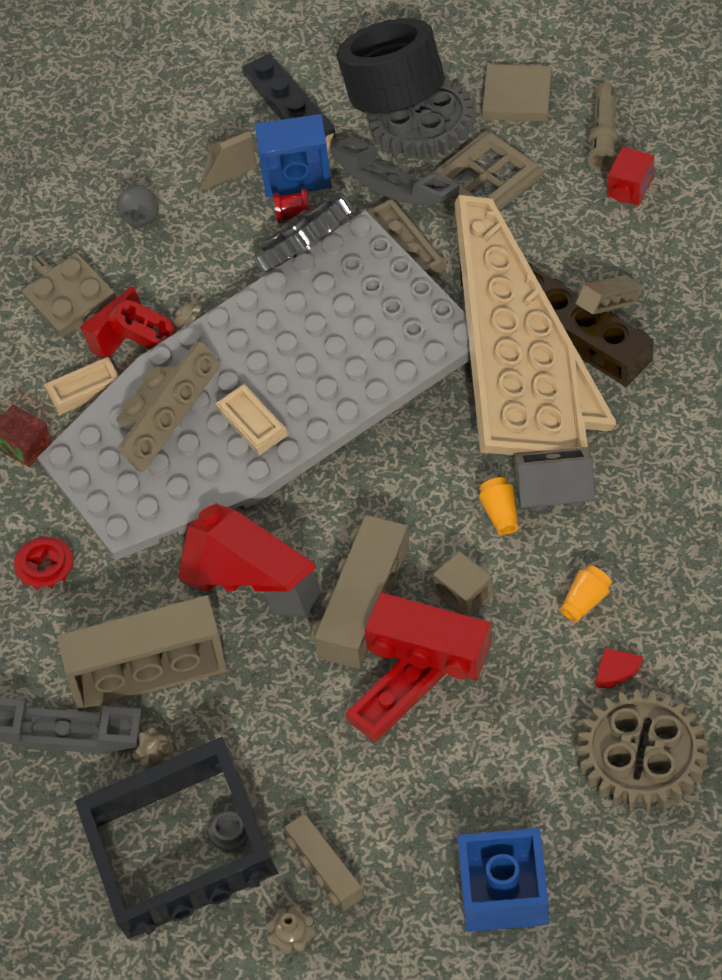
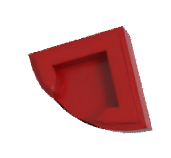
(617, 668)

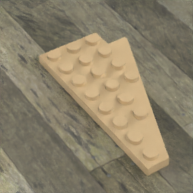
(524, 367)

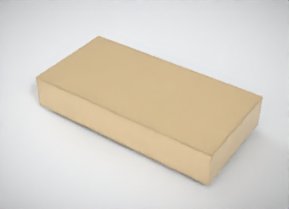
(81, 385)
(251, 419)

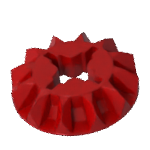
(34, 553)

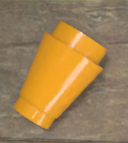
(499, 503)
(585, 593)

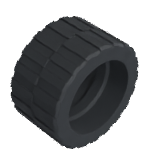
(390, 65)

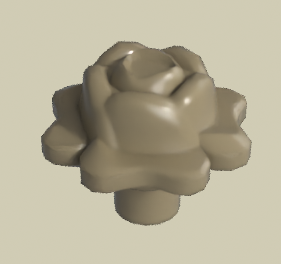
(187, 314)
(153, 748)
(290, 930)

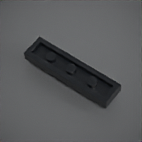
(281, 91)

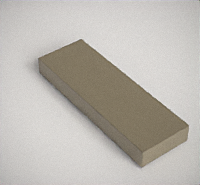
(407, 235)

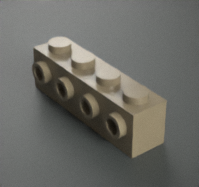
(370, 568)

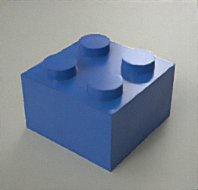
(293, 155)
(503, 880)

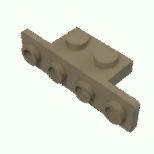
(163, 403)

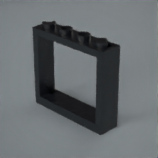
(155, 785)

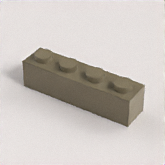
(608, 294)
(323, 862)

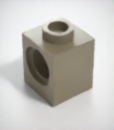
(462, 584)

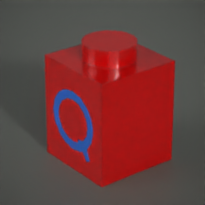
(630, 176)

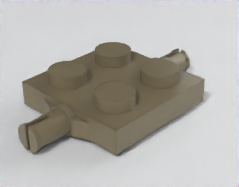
(67, 293)

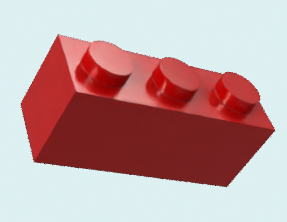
(428, 636)

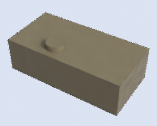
(142, 653)

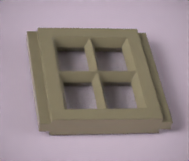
(490, 170)

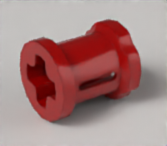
(290, 205)

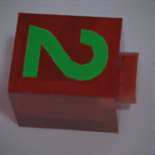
(23, 435)

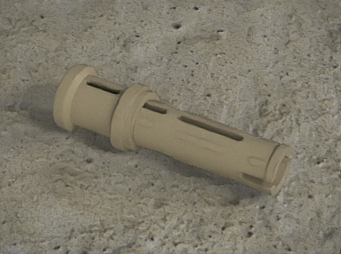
(603, 137)

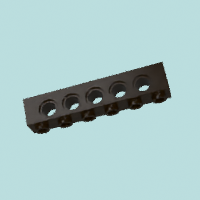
(598, 338)

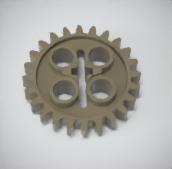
(679, 756)

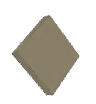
(517, 92)

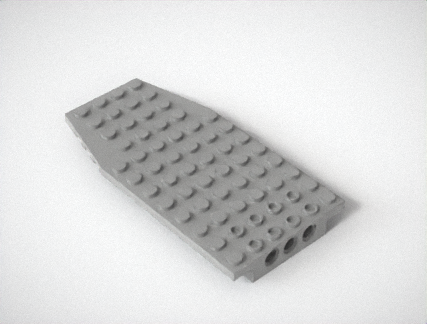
(320, 343)

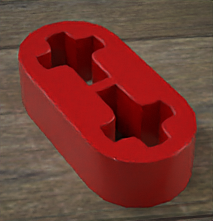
(142, 322)

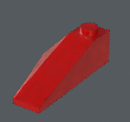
(236, 552)

